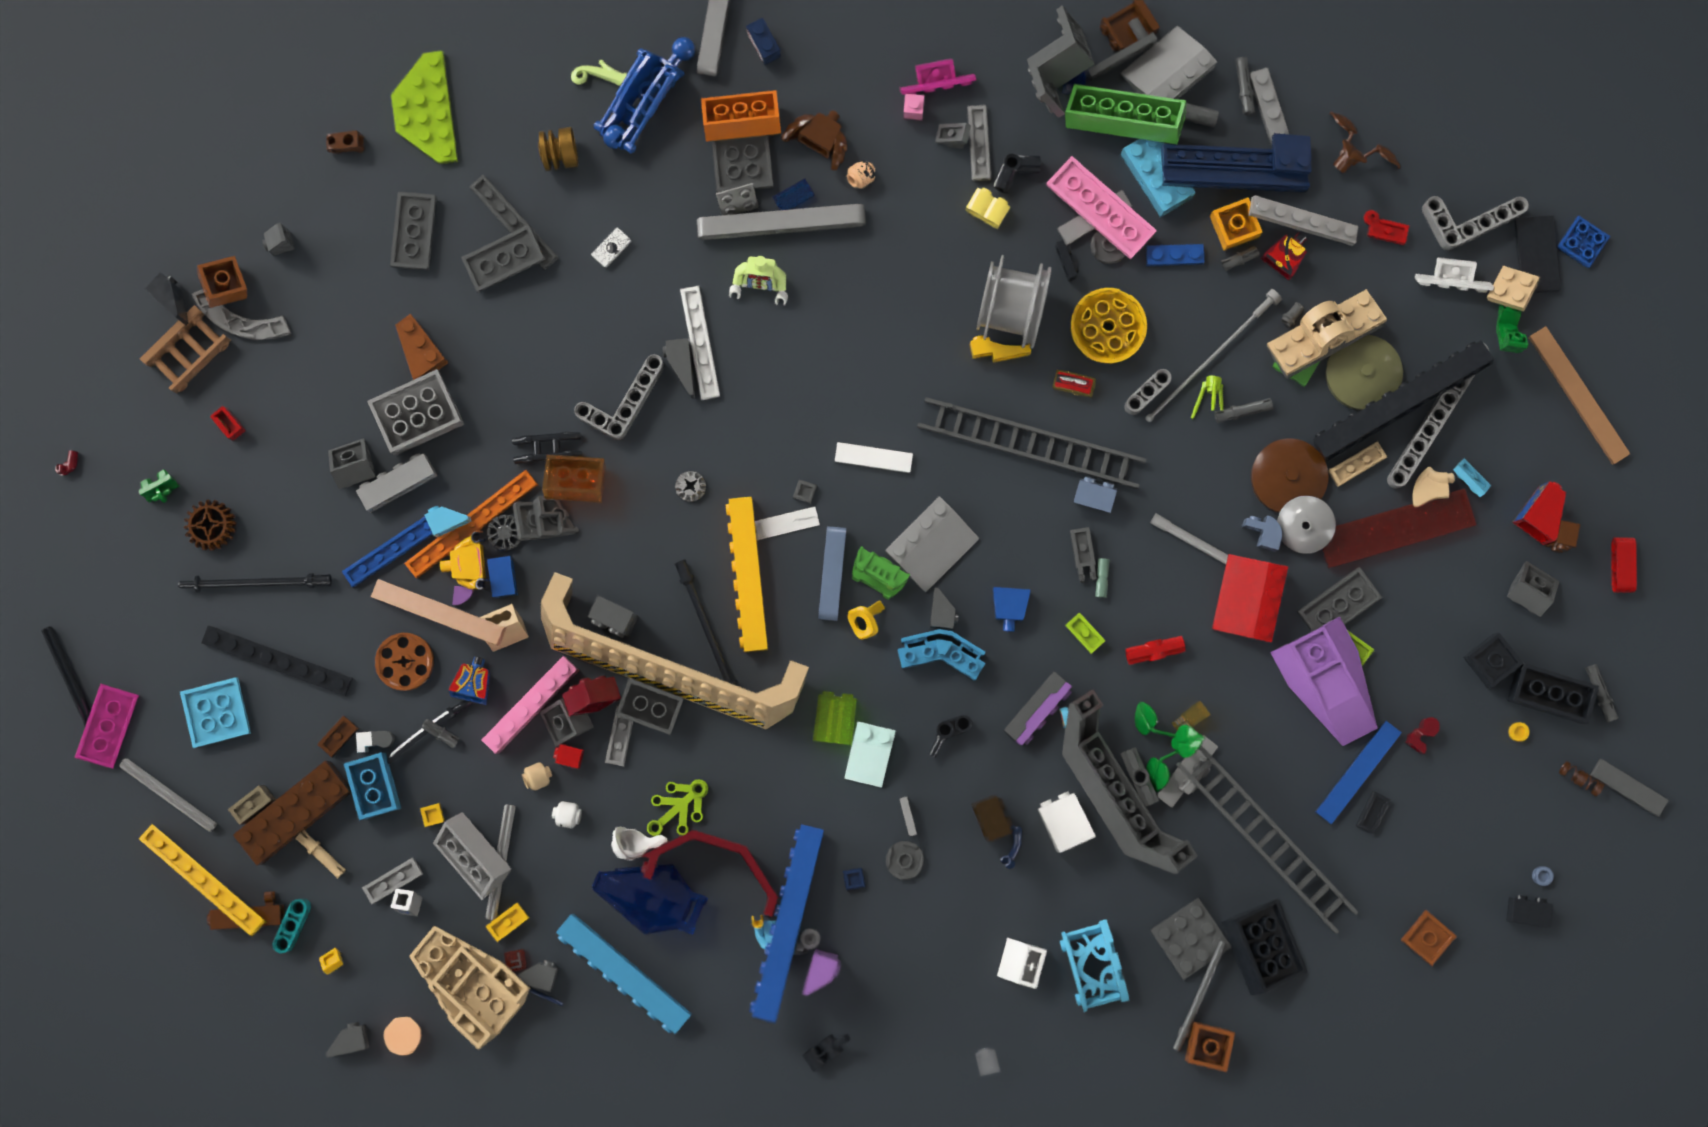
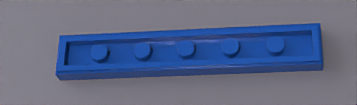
(388, 552)
(1358, 772)

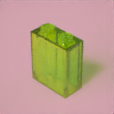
(835, 718)

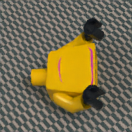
(467, 563)

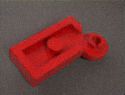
(1385, 229)

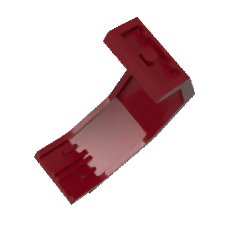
(649, 867)

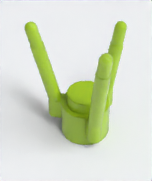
(1214, 387)

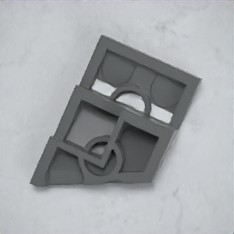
(542, 519)

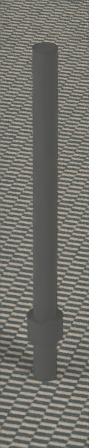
(1184, 1031)

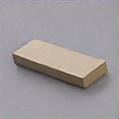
(1357, 464)

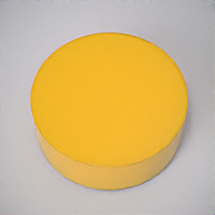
(1519, 732)

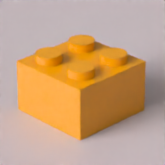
(1235, 225)

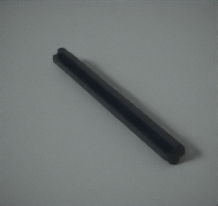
(67, 673)

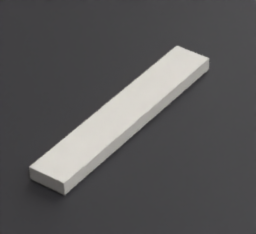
(700, 343)

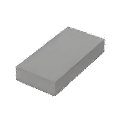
(908, 816)

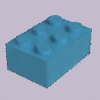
(372, 786)

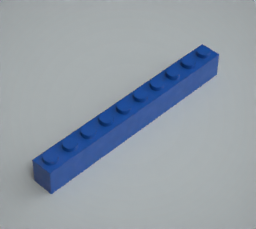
(788, 924)

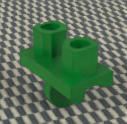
(159, 489)

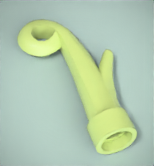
(605, 73)

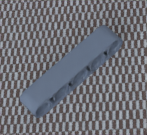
(832, 573)

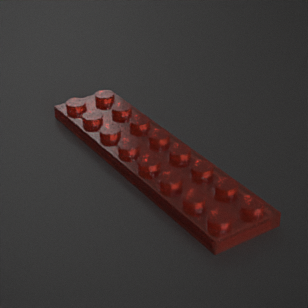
(1398, 528)

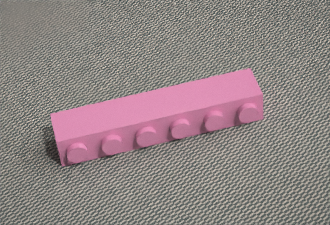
(530, 705)

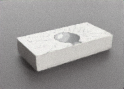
(611, 247)

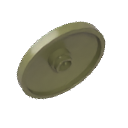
(1363, 372)

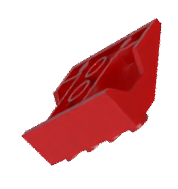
(1250, 598)

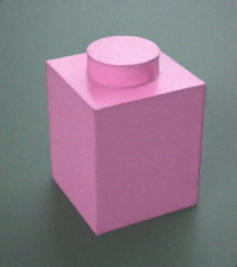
(913, 107)

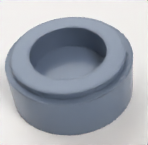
(1542, 876)

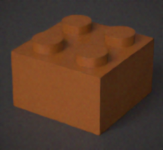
(222, 281)
(1209, 1046)

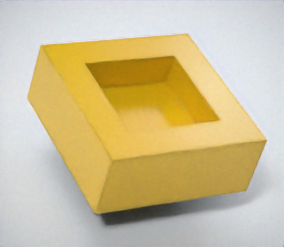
(432, 815)
(331, 961)

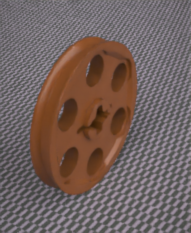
(411, 667)

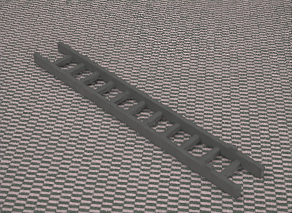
(1053, 436)
(1288, 843)

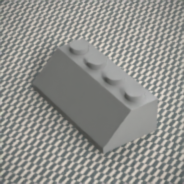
(471, 855)

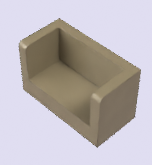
(252, 804)

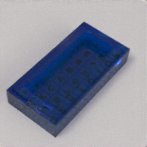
(793, 195)

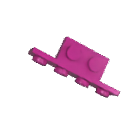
(937, 75)

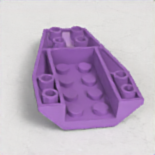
(1329, 680)

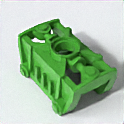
(878, 573)

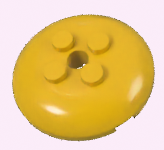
(1111, 307)

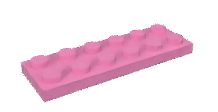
(1101, 207)

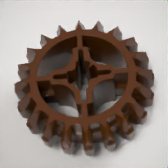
(194, 525)

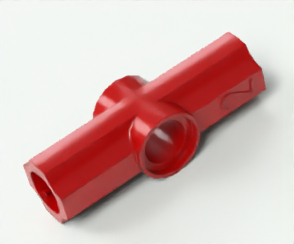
(1155, 650)

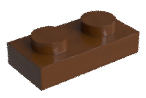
(338, 736)

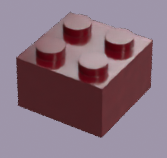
(591, 695)

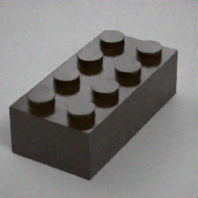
(992, 818)

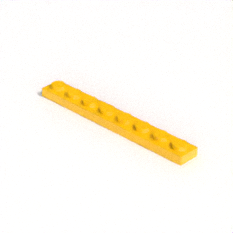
(202, 880)

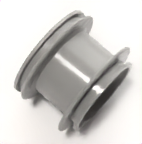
(1014, 301)

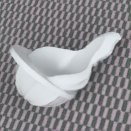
(633, 844)

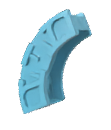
(1105, 940)

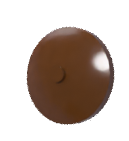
(1288, 471)

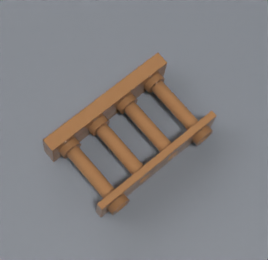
(167, 344)

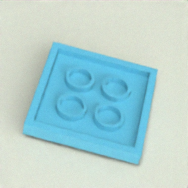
(215, 712)

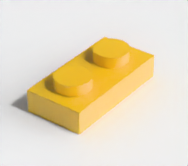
(507, 922)

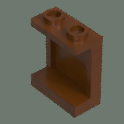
(1118, 29)

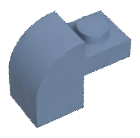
(1269, 531)

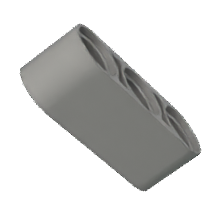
(1154, 385)

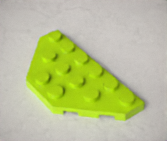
(424, 109)

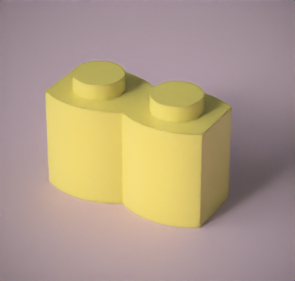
(987, 207)

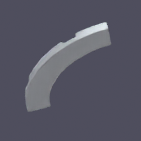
(242, 326)

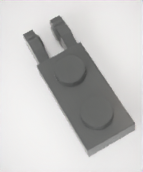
(1083, 552)

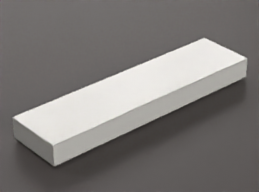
(873, 457)

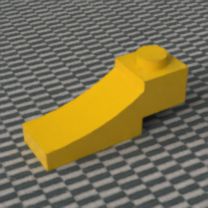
(999, 352)

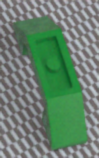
(1507, 331)

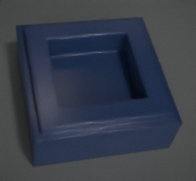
(854, 878)

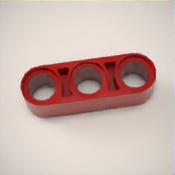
(1623, 565)

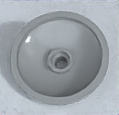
(1308, 510)

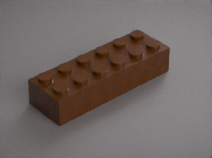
(293, 813)

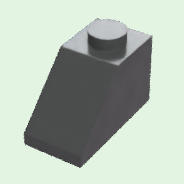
(278, 240)
(943, 612)
(541, 975)
(350, 1040)

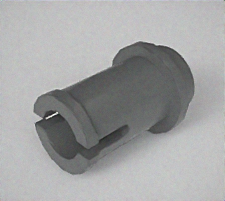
(1289, 318)

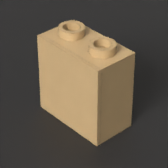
(510, 619)

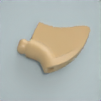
(1431, 486)

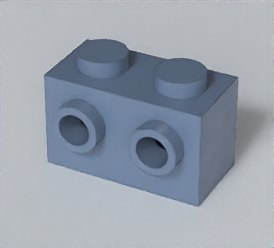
(1095, 494)

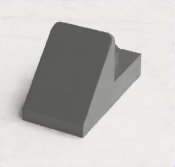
(953, 135)

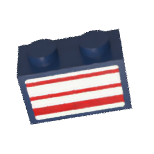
(763, 41)

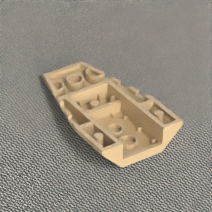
(470, 985)

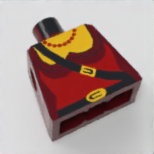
(1286, 255)

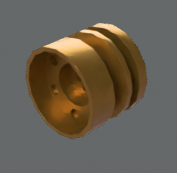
(558, 149)

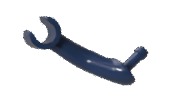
(1017, 840)

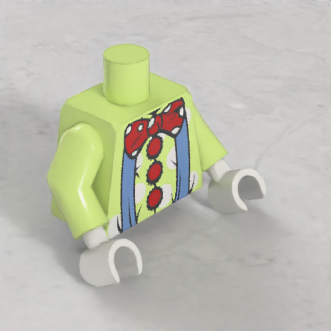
(760, 274)

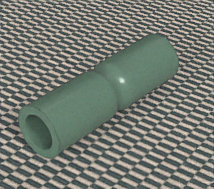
(1102, 574)

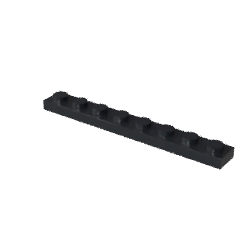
(276, 660)

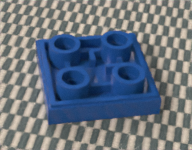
(1583, 242)

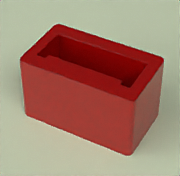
(227, 423)

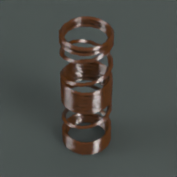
(1581, 778)

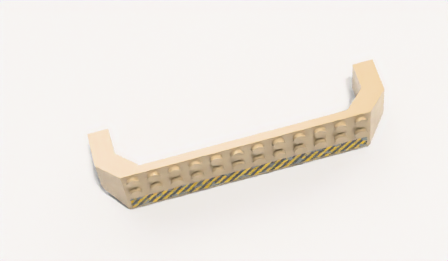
(759, 708)

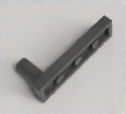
(1144, 42)

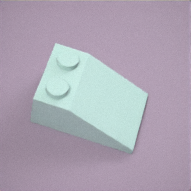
(869, 754)

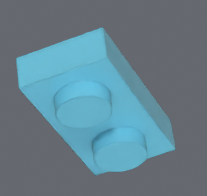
(1472, 477)

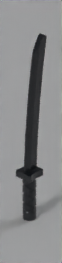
(450, 713)

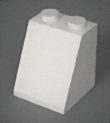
(1065, 822)

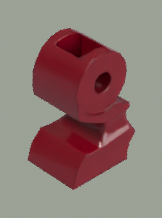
(1428, 727)

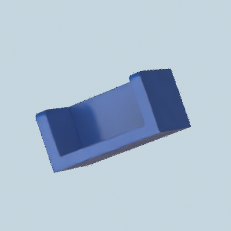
(502, 577)

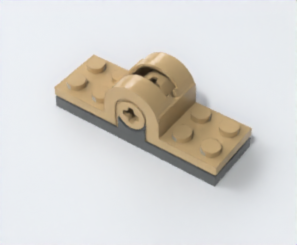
(1326, 331)

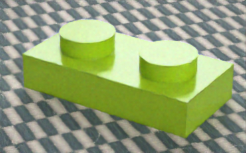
(1085, 633)

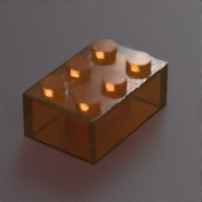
(574, 478)

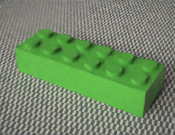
(1125, 114)

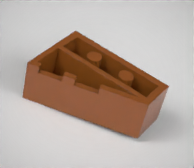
(418, 348)

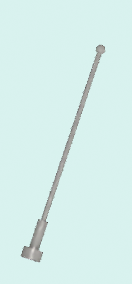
(1272, 298)

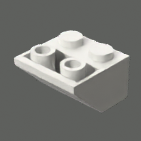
(1021, 963)

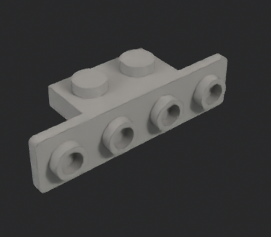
(1179, 782)

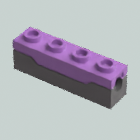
(1037, 709)

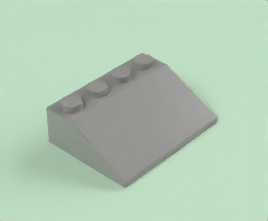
(1170, 66)
(415, 412)
(932, 544)

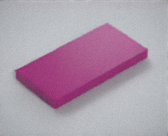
(106, 726)

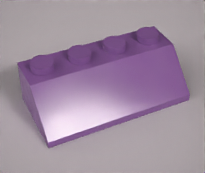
(822, 970)

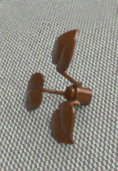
(1351, 155)

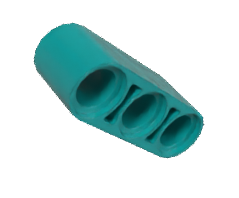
(284, 931)

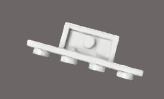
(1454, 273)

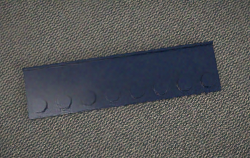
(1226, 169)

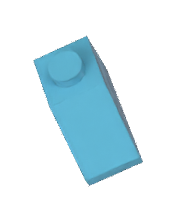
(445, 520)

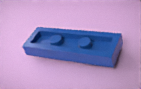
(1175, 255)

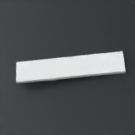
(786, 523)

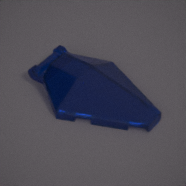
(651, 904)

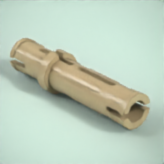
(319, 853)

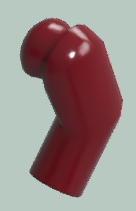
(69, 465)

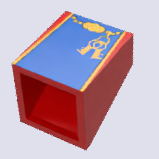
(1543, 513)

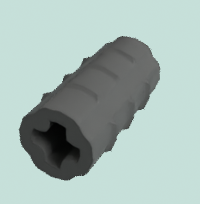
(1201, 115)

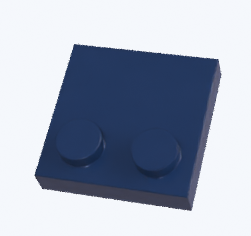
(1291, 153)

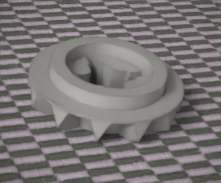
(689, 495)

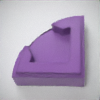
(461, 595)

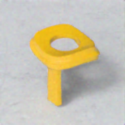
(868, 615)

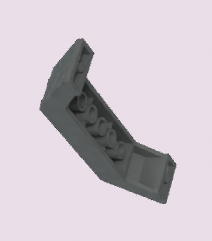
(1114, 794)

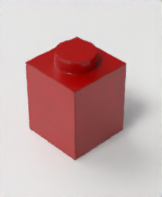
(568, 756)

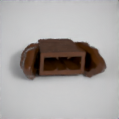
(820, 134)

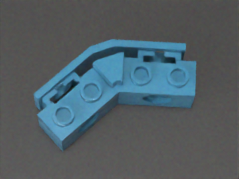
(943, 651)

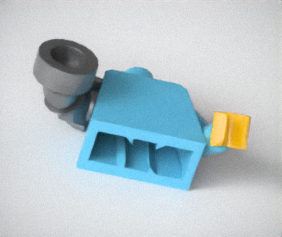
(809, 939)

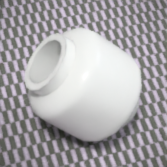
(567, 814)

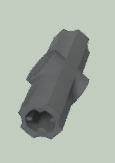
(1133, 765)

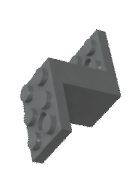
(1060, 62)

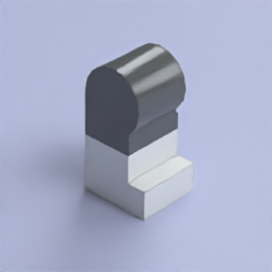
(377, 738)

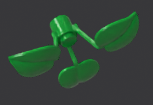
(1185, 742)

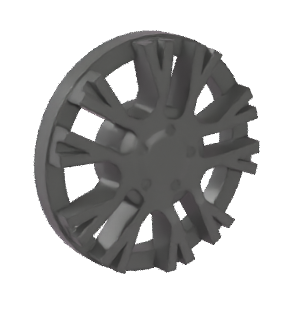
(504, 533)

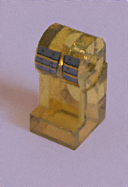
(1192, 715)

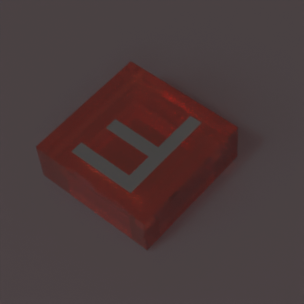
(515, 960)

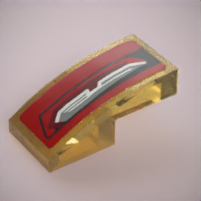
(1074, 383)

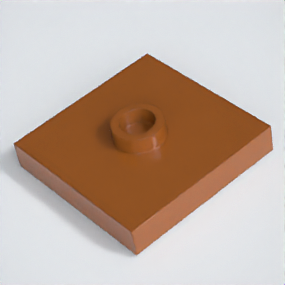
(1428, 938)

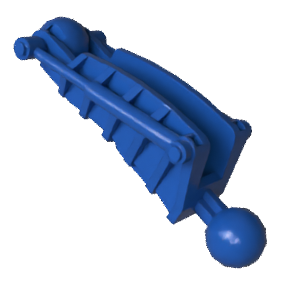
(648, 81)

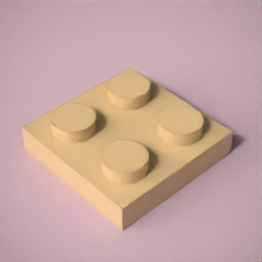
(1513, 288)

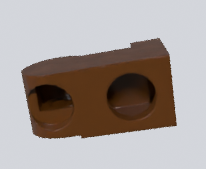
(345, 142)

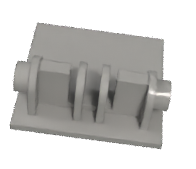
(737, 200)

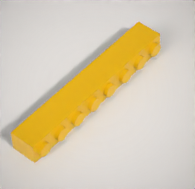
(748, 574)

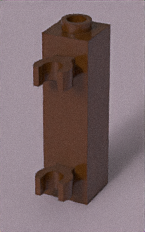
(270, 912)

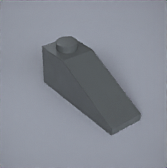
(679, 358)

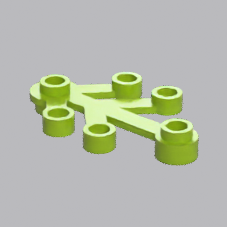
(680, 805)

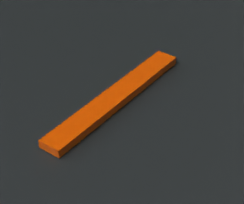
(480, 518)

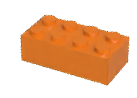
(740, 115)

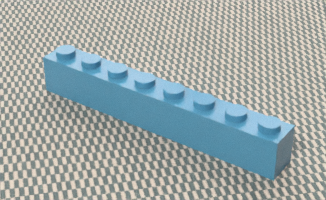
(623, 973)

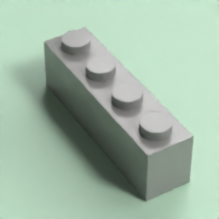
(396, 482)

